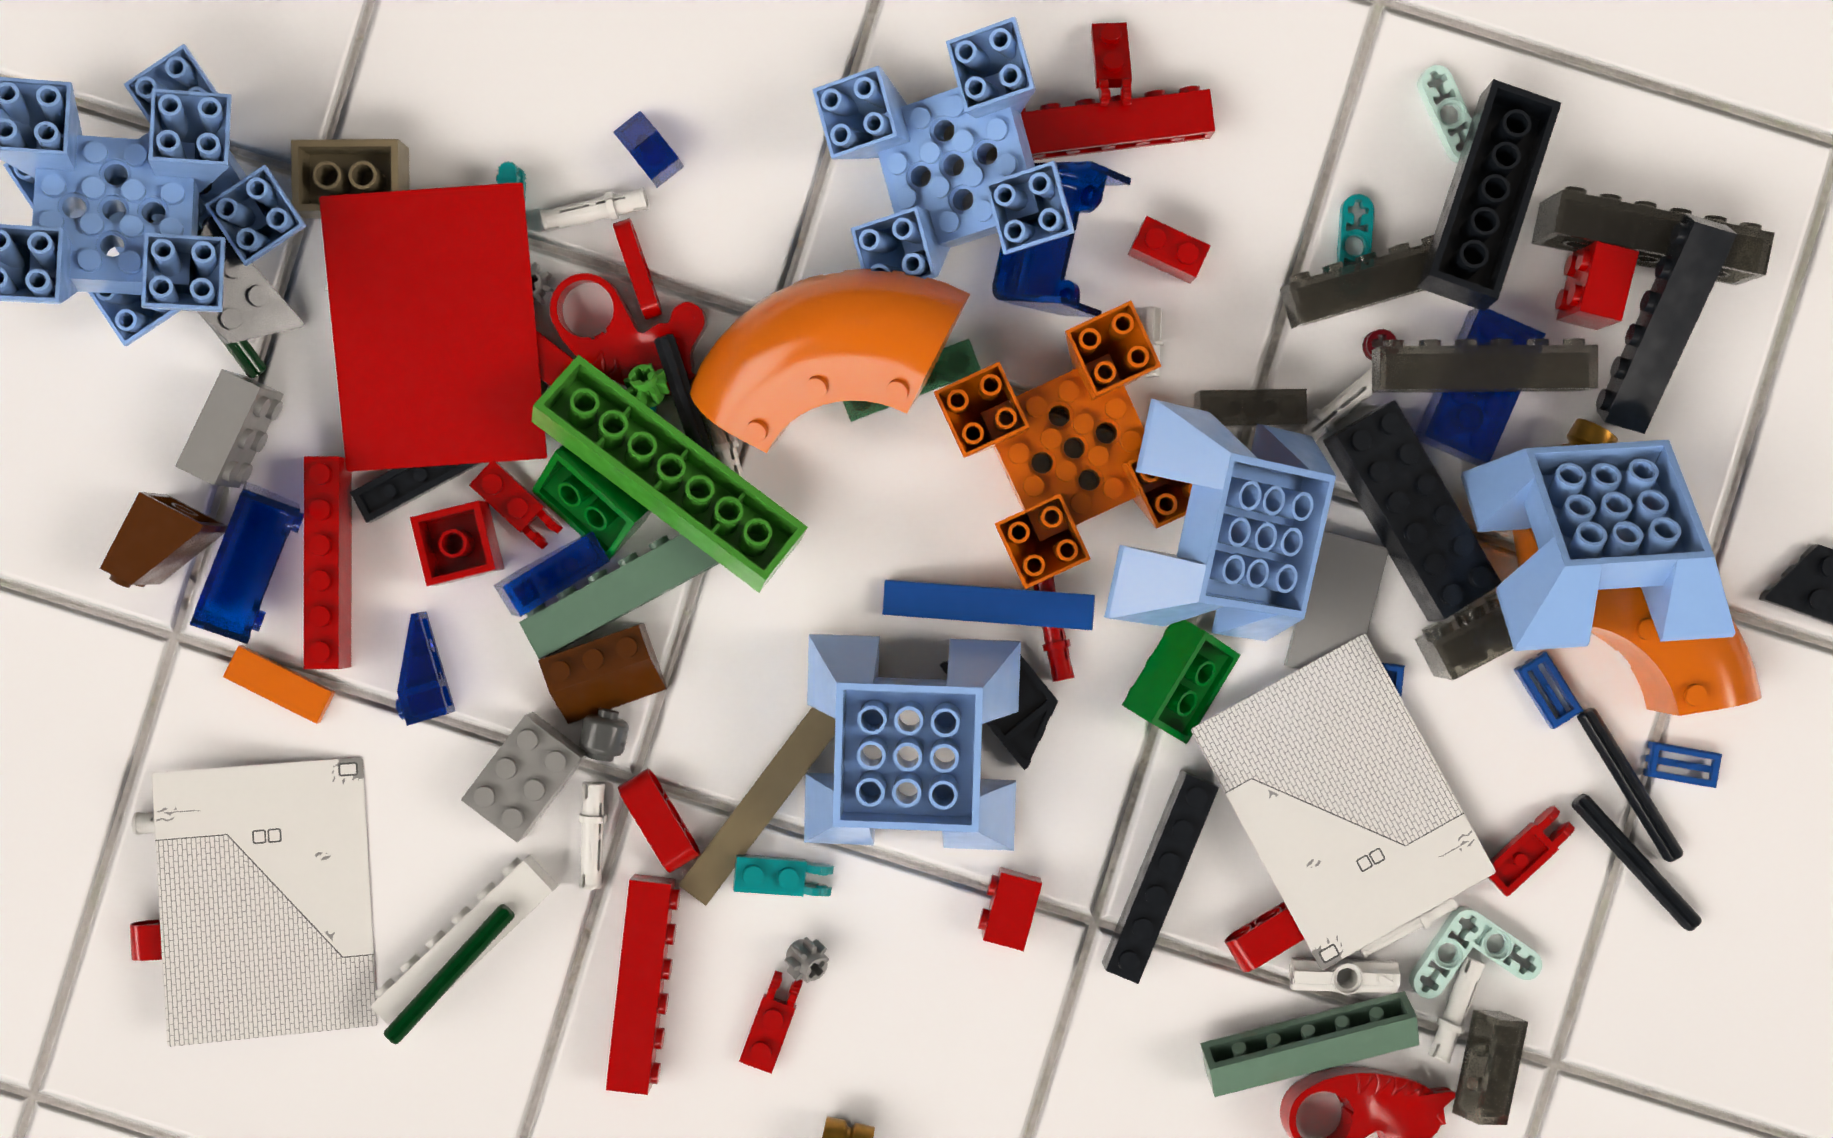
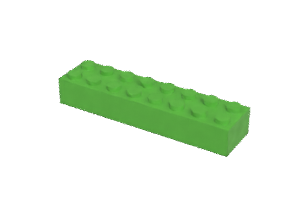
(668, 473)

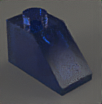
(648, 149)

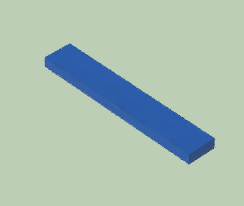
(989, 604)

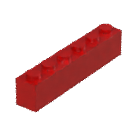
(1095, 129)
(327, 563)
(641, 984)

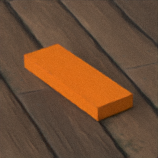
(279, 684)

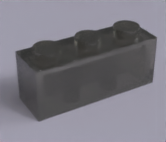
(1253, 407)
(1490, 1067)

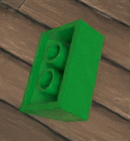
(589, 501)
(1181, 679)

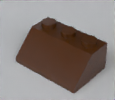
(603, 673)

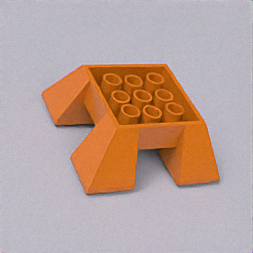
(987, 415)

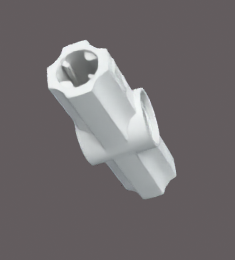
(1366, 976)

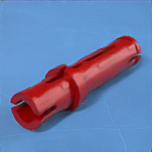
(1056, 642)

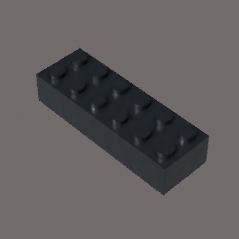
(1489, 195)
(1412, 512)

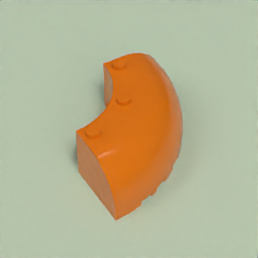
(826, 344)
(1672, 675)

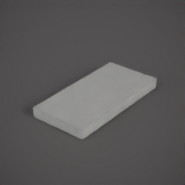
(1339, 598)

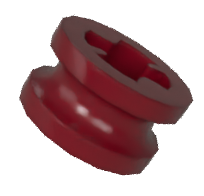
(1373, 336)

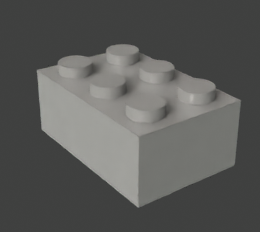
(230, 430)
(524, 776)

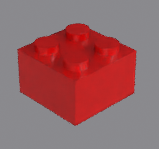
(1596, 285)
(457, 543)

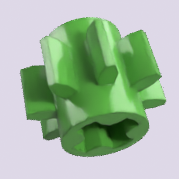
(647, 384)

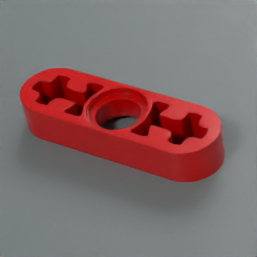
(637, 268)

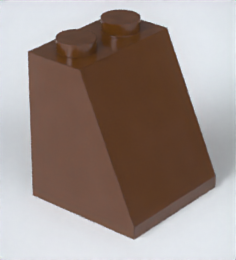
(158, 540)

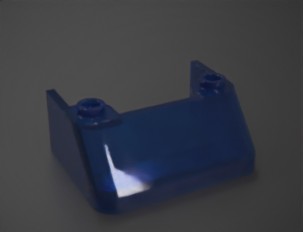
(1037, 274)
(246, 563)

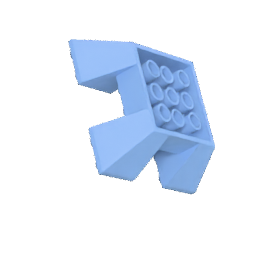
(75, 172)
(1011, 196)
(246, 208)
(1599, 524)
(1245, 532)
(951, 712)

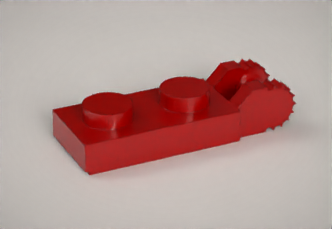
(1111, 61)
(513, 502)
(1528, 851)
(770, 1026)

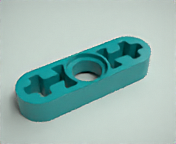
(1347, 219)

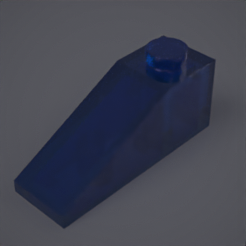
(551, 574)
(422, 680)

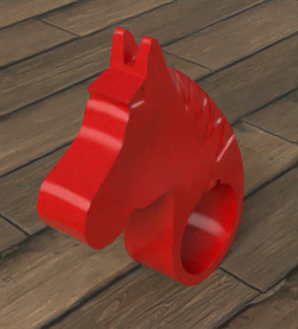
(624, 343)
(1371, 1103)

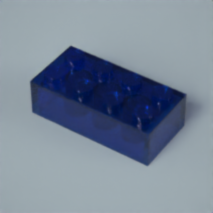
(1473, 422)

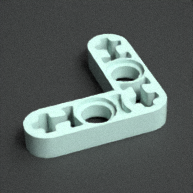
(1455, 100)
(1474, 938)

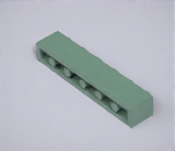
(614, 594)
(1310, 1043)

